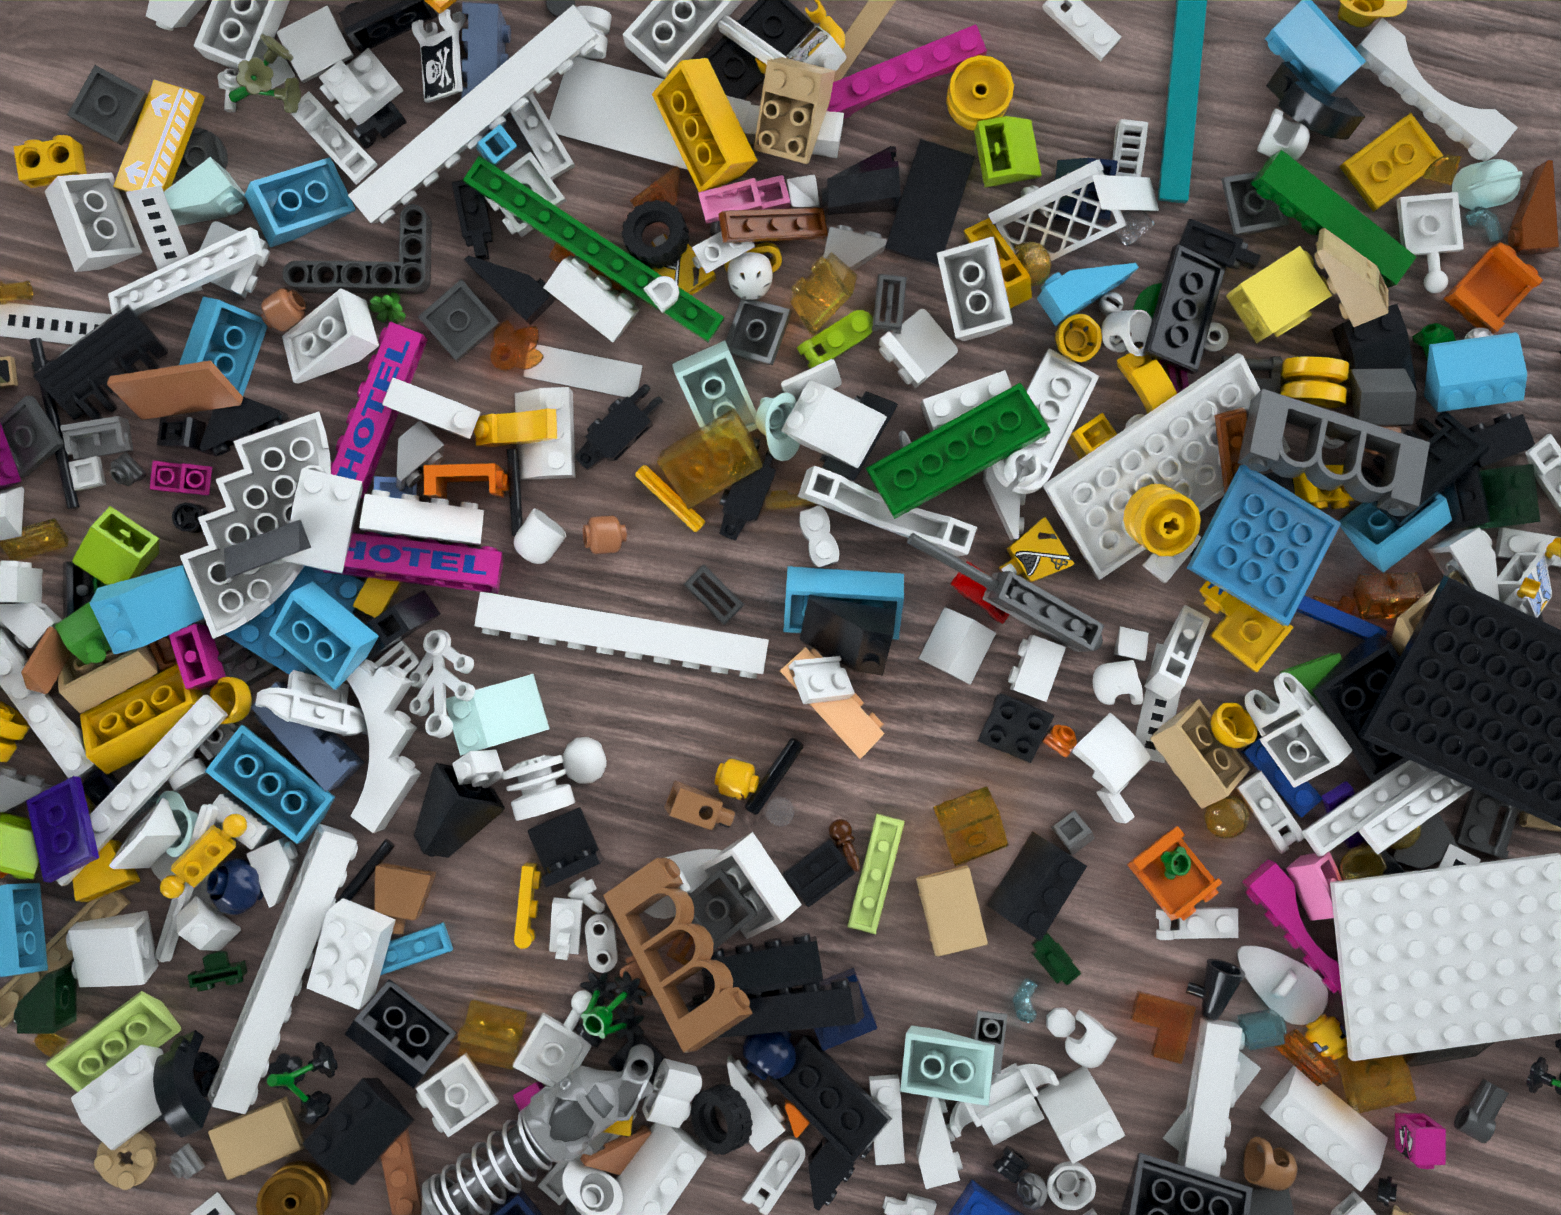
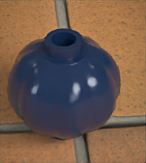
(234, 887)
(769, 1054)

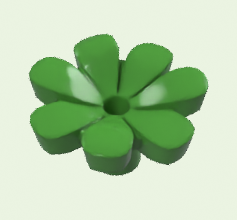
(388, 308)

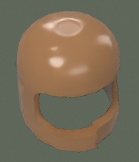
(1269, 1169)

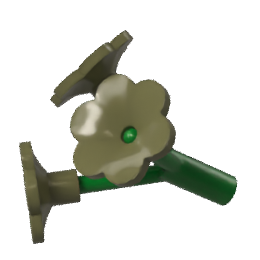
(256, 77)

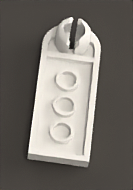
(1060, 394)

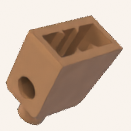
(686, 802)
(401, 892)

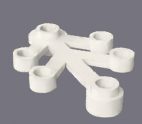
(438, 647)

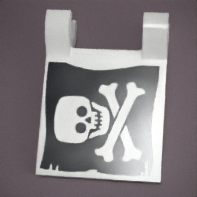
(440, 56)

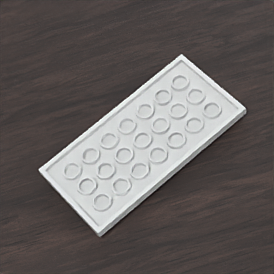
(1166, 447)

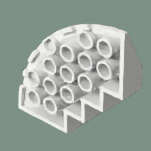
(255, 503)

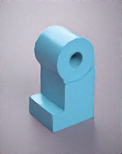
(496, 145)

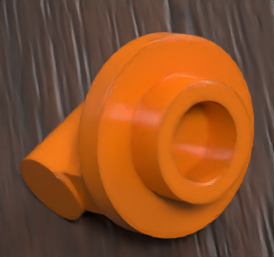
(1061, 739)

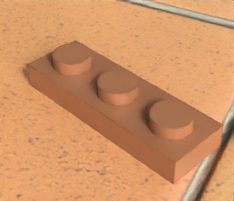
(402, 1177)

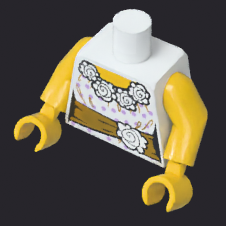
(821, 46)

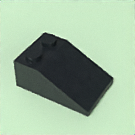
(1376, 344)
(851, 631)

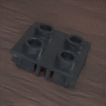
(1015, 727)

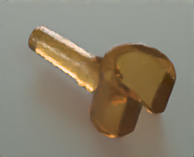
(1345, 604)

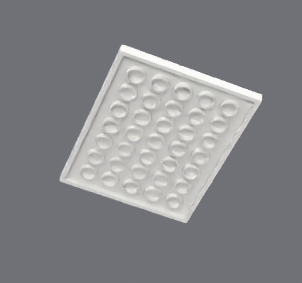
(1450, 955)

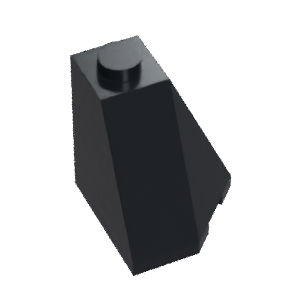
(866, 186)
(453, 812)

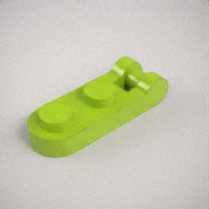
(838, 338)

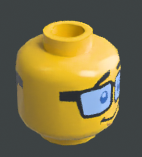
(1327, 1036)

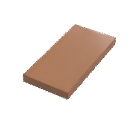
(175, 390)

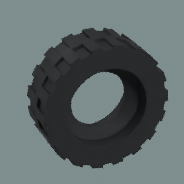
(646, 215)
(736, 1115)

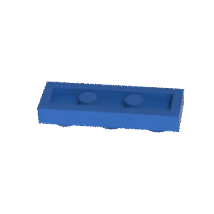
(1299, 799)

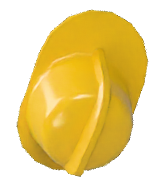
(1364, 12)

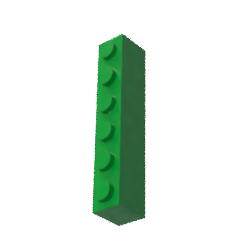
(1319, 207)

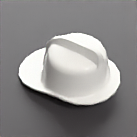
(591, 1189)

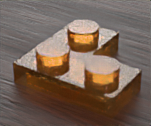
(1173, 1023)

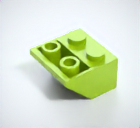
(1006, 150)
(116, 548)
(17, 847)

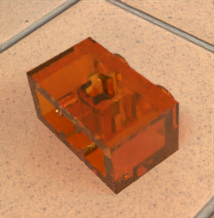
(1386, 594)

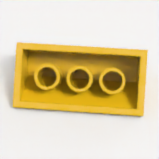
(703, 124)
(135, 719)

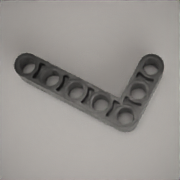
(373, 271)

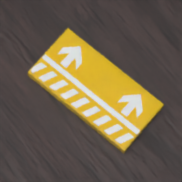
(159, 137)

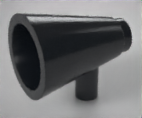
(1219, 987)

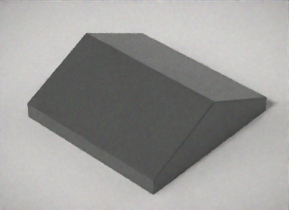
(1247, 209)
(757, 331)
(1383, 396)
(721, 907)

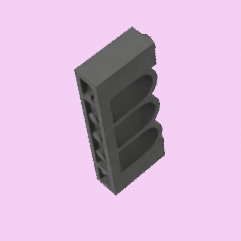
(1403, 463)

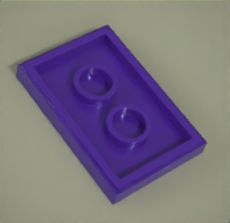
(62, 829)

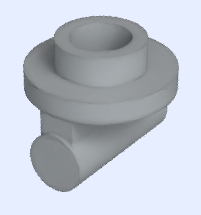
(185, 1162)

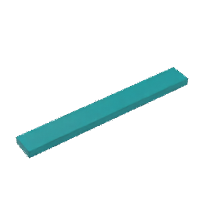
(1182, 101)

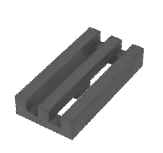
(886, 325)
(696, 577)

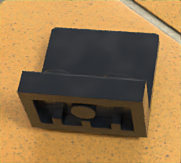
(565, 846)

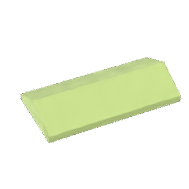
(135, 1023)

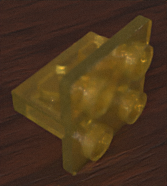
(492, 1033)

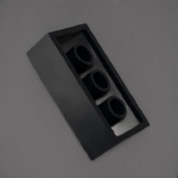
(770, 965)

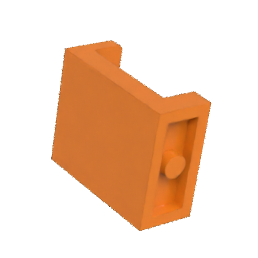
(1493, 287)
(438, 475)
(1182, 893)

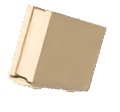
(951, 910)
(256, 1138)

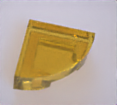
(1443, 169)
(49, 1043)

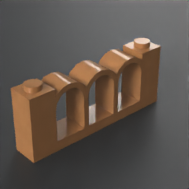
(726, 1005)

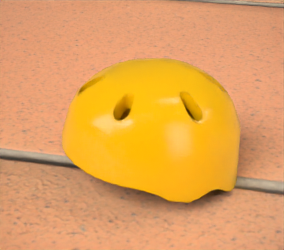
(1075, 340)
(233, 697)
(1239, 723)

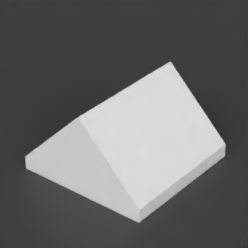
(957, 645)
(148, 839)

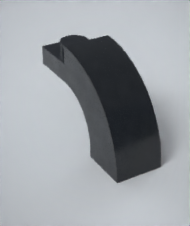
(1312, 107)
(175, 1086)

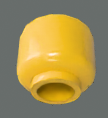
(736, 779)

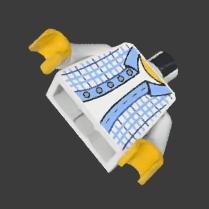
(1526, 580)

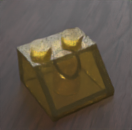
(822, 291)
(971, 826)
(1376, 1082)

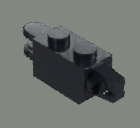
(618, 430)
(746, 498)

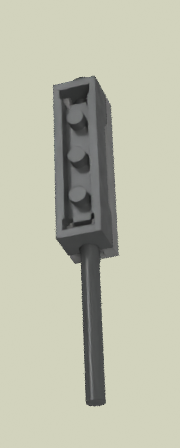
(1026, 602)

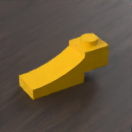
(516, 428)

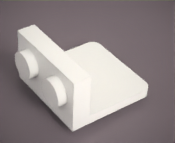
(243, 279)
(918, 349)

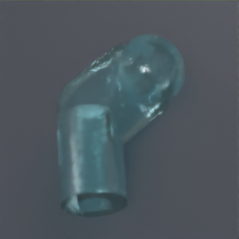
(1488, 220)
(1022, 1001)

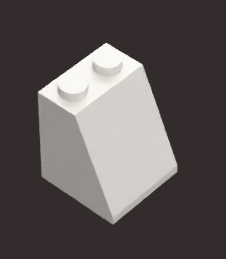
(113, 950)
(1079, 1114)

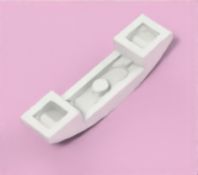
(333, 138)
(1547, 468)

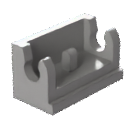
(97, 437)

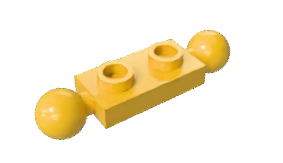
(203, 856)

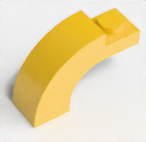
(1147, 379)

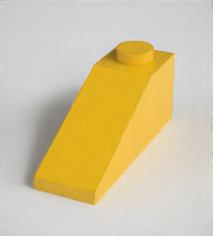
(1015, 276)

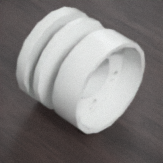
(538, 787)

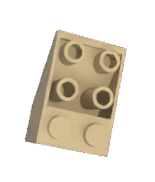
(792, 108)
(1352, 278)

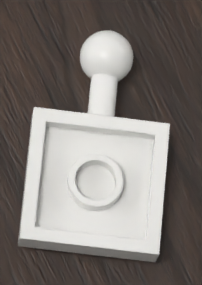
(1431, 227)
(554, 1047)

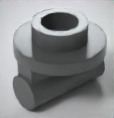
(126, 470)

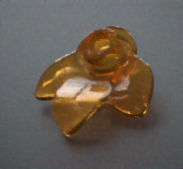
(518, 344)

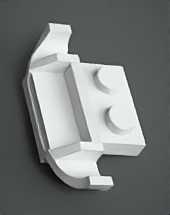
(314, 704)
(1010, 1103)

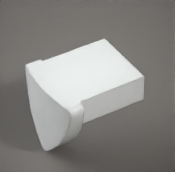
(1116, 805)

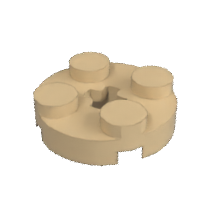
(127, 1175)

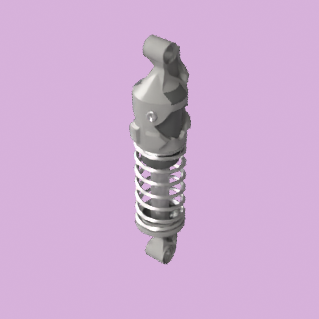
(547, 1131)

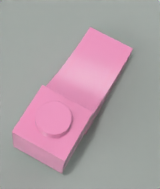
(745, 195)

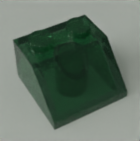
(1510, 496)
(48, 1004)

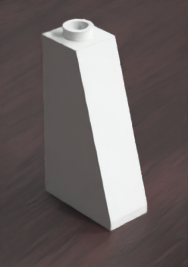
(828, 138)

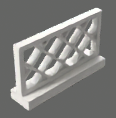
(1048, 194)

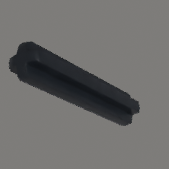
(774, 776)

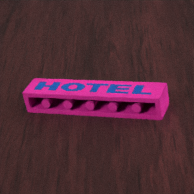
(371, 421)
(424, 562)

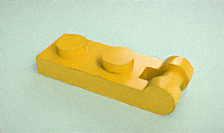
(527, 905)

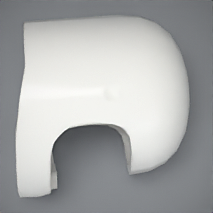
(1284, 136)
(1121, 324)
(538, 537)
(1117, 679)
(1093, 1046)

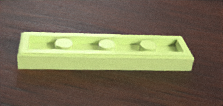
(875, 873)

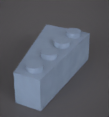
(484, 44)
(317, 750)

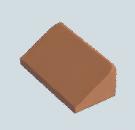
(45, 662)

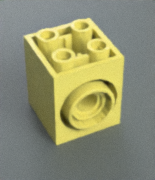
(1279, 295)

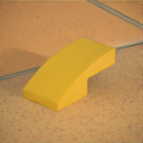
(376, 596)

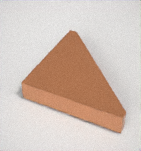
(617, 1152)

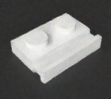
(821, 680)

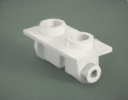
(714, 253)

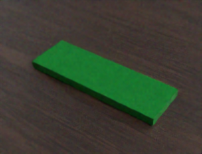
(957, 450)

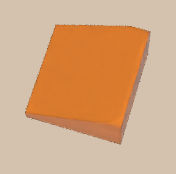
(796, 1118)

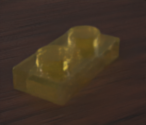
(781, 500)
(35, 540)

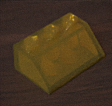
(710, 459)

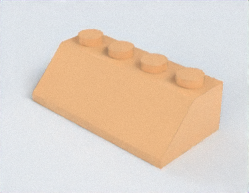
(843, 716)

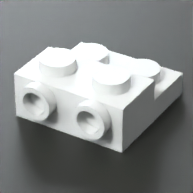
(359, 87)
(533, 176)
(455, 1095)

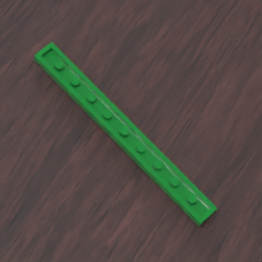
(587, 245)

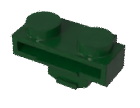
(1055, 960)
(217, 969)

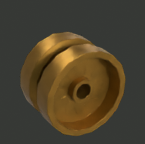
(295, 1190)

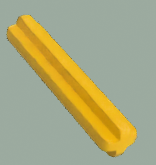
(669, 498)

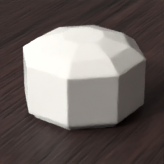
(1060, 1022)

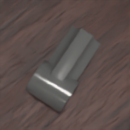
(1478, 1117)

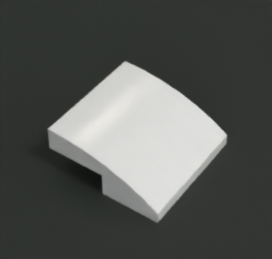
(315, 44)
(1112, 753)

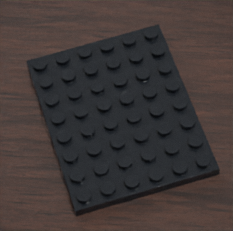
(1478, 700)

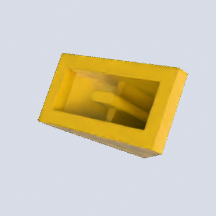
(1091, 436)

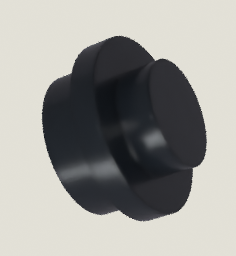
(1386, 1191)

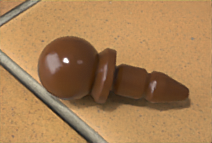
(841, 831)

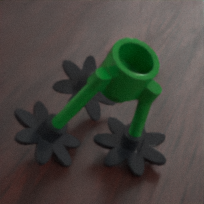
(598, 1019)

